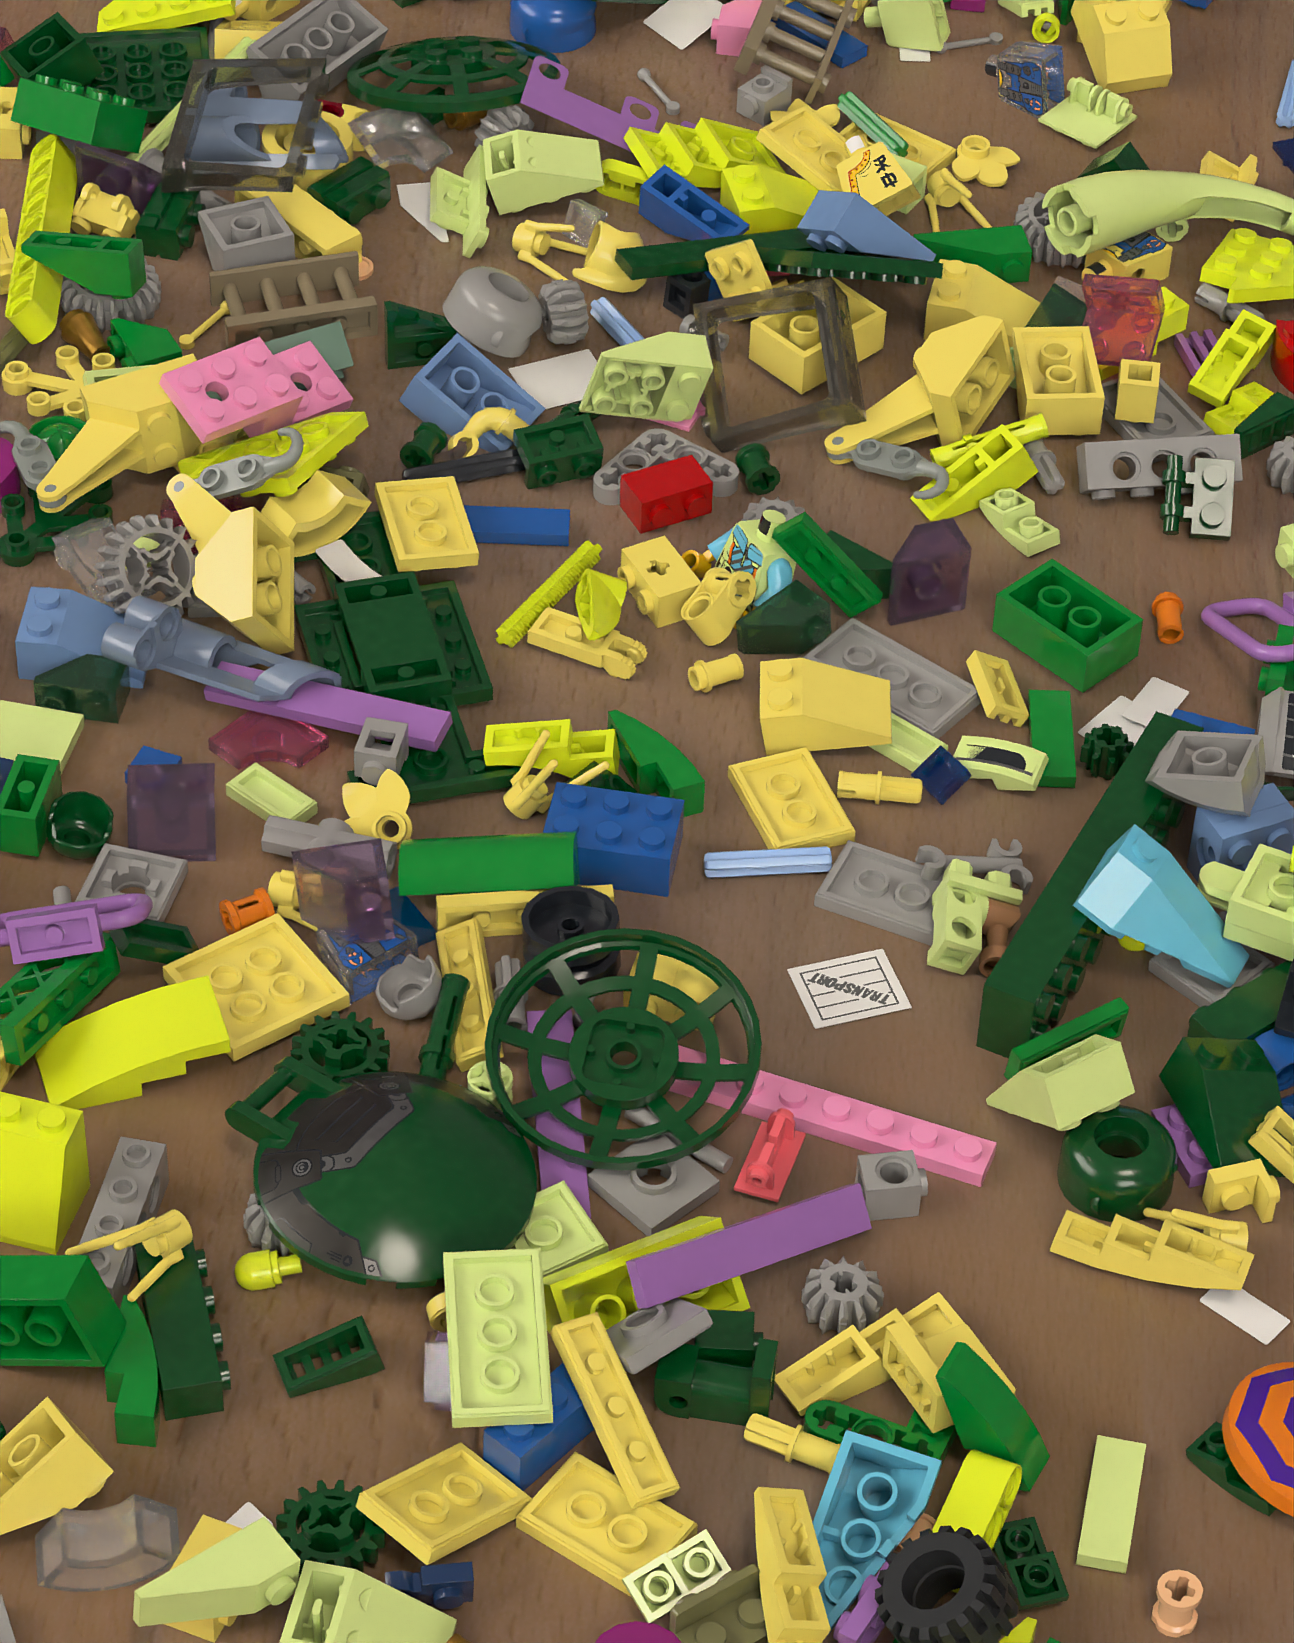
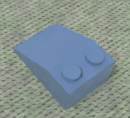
(854, 225)
(459, 385)
(63, 627)

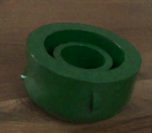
(1115, 1185)

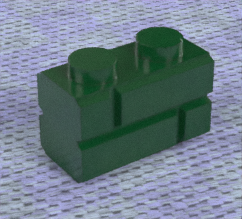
(354, 190)
(169, 223)

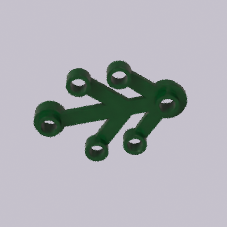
(21, 545)

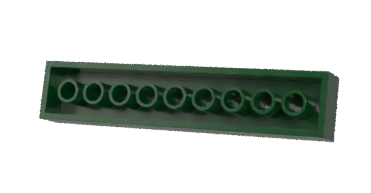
(1057, 939)

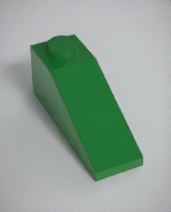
(996, 249)
(96, 262)

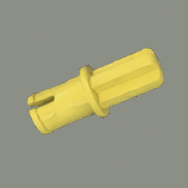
(879, 787)
(791, 1442)

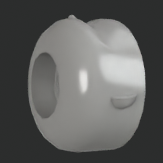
(493, 311)

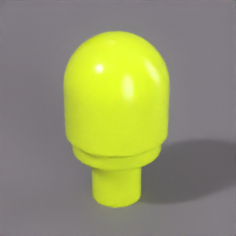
(265, 1269)

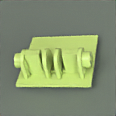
(1089, 113)

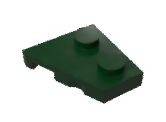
(413, 335)

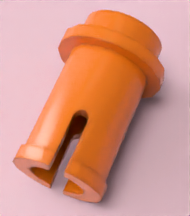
(1168, 610)

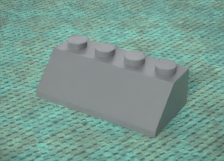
(322, 29)

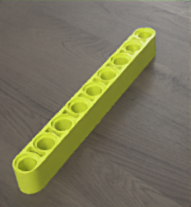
(46, 207)

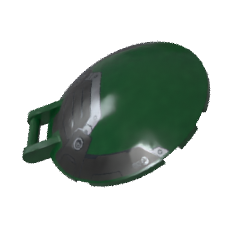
(385, 1172)

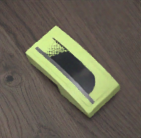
(1005, 762)

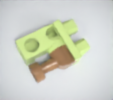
(965, 911)

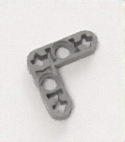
(663, 448)

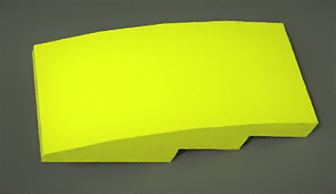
(700, 151)
(131, 1044)

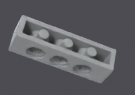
(1097, 460)
(126, 1198)

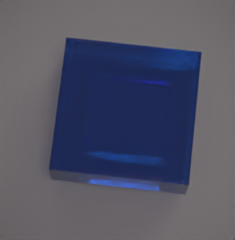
(941, 775)

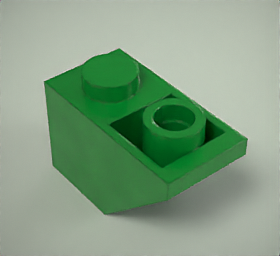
(141, 343)

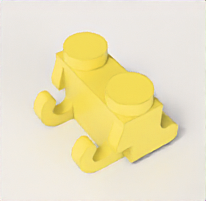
(104, 213)

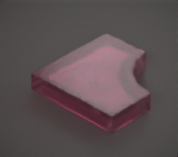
(267, 738)

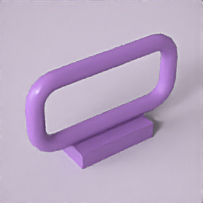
(1214, 615)
(69, 927)

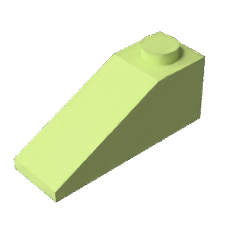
(224, 1580)

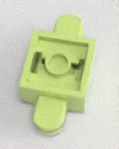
(1256, 900)

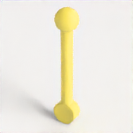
(187, 341)

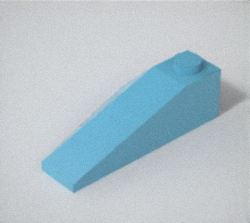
(1151, 898)
(866, 1512)

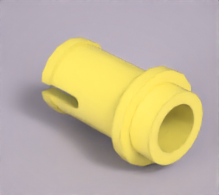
(712, 673)

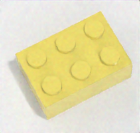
(791, 342)

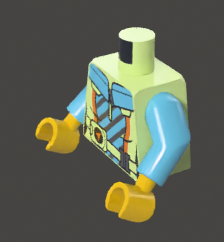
(751, 550)

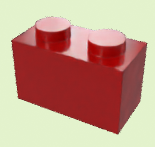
(666, 494)

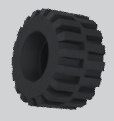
(931, 1569)

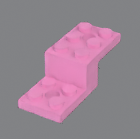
(254, 389)

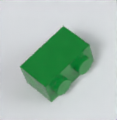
(27, 802)

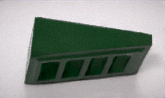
(1266, 425)
(338, 1339)

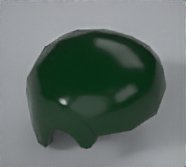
(79, 824)

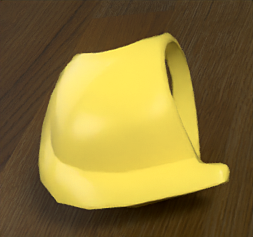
(600, 262)

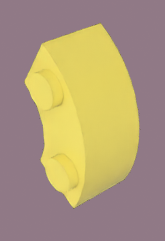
(317, 511)

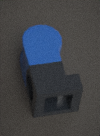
(689, 289)

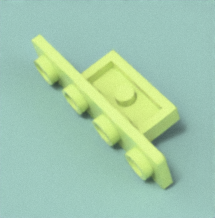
(460, 202)

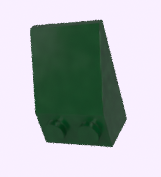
(1223, 1095)

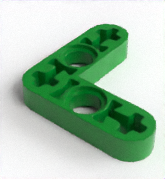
(914, 1436)

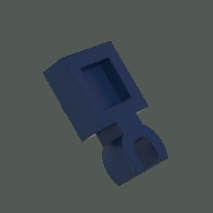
(437, 1585)

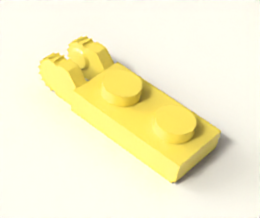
(565, 636)

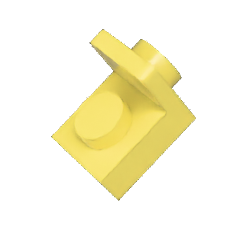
(1239, 1186)

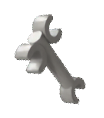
(996, 859)

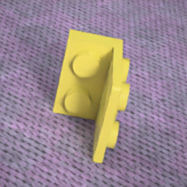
(740, 270)
(917, 1361)

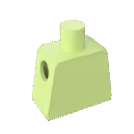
(910, 23)

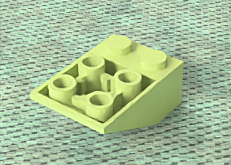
(539, 168)
(650, 378)
(1068, 1085)
(352, 1607)

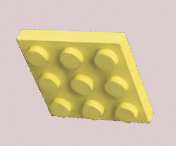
(262, 983)

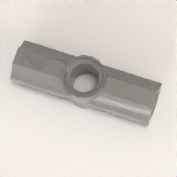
(289, 835)

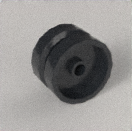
(563, 915)

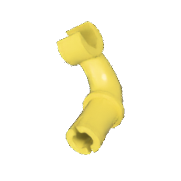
(490, 418)

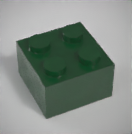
(53, 51)

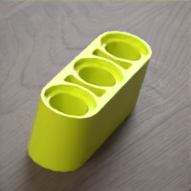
(981, 1496)

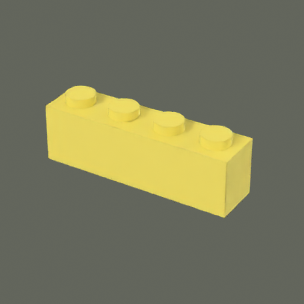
(314, 226)

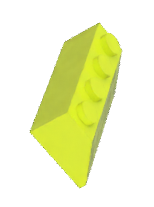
(606, 1288)

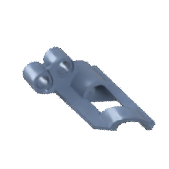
(232, 133)
(163, 640)

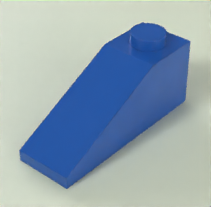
(684, 209)

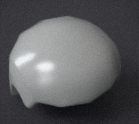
(409, 988)

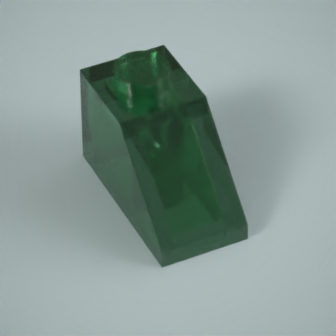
(785, 623)

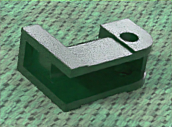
(716, 1388)

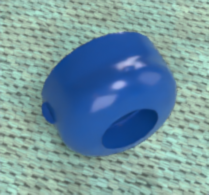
(553, 24)

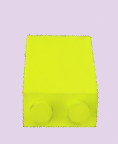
(40, 1171)

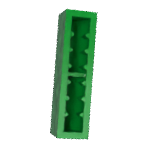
(488, 863)

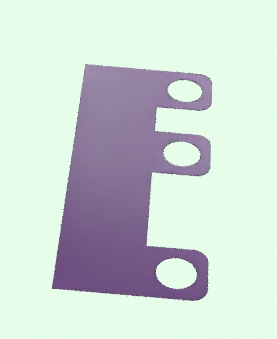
(552, 99)

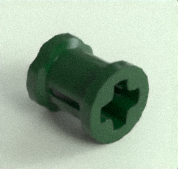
(426, 443)
(755, 464)

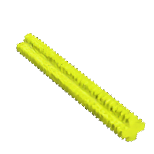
(548, 594)

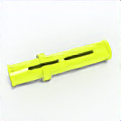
(1024, 431)

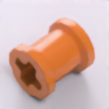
(246, 911)

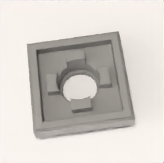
(127, 867)
(654, 1206)
(656, 1332)

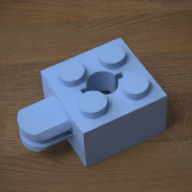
(1235, 838)

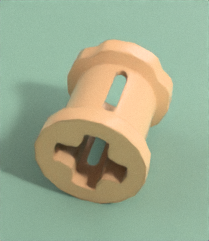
(1178, 1597)

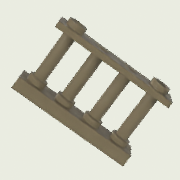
(765, 30)
(289, 278)

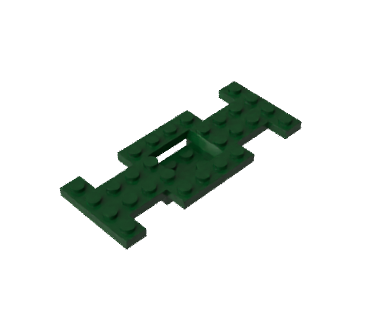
(410, 649)

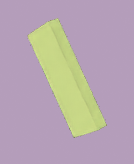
(1111, 1504)

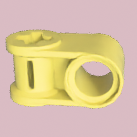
(713, 605)

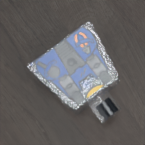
(1029, 76)
(361, 965)

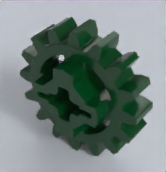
(342, 1046)
(330, 1527)

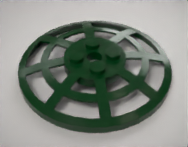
(447, 62)
(621, 1030)

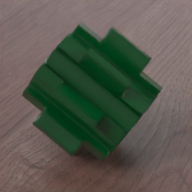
(1105, 751)

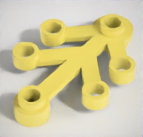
(20, 380)

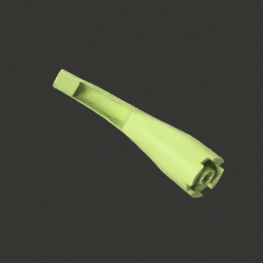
(1123, 204)

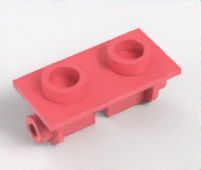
(771, 1157)

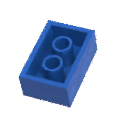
(620, 836)

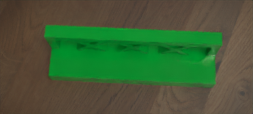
(58, 998)

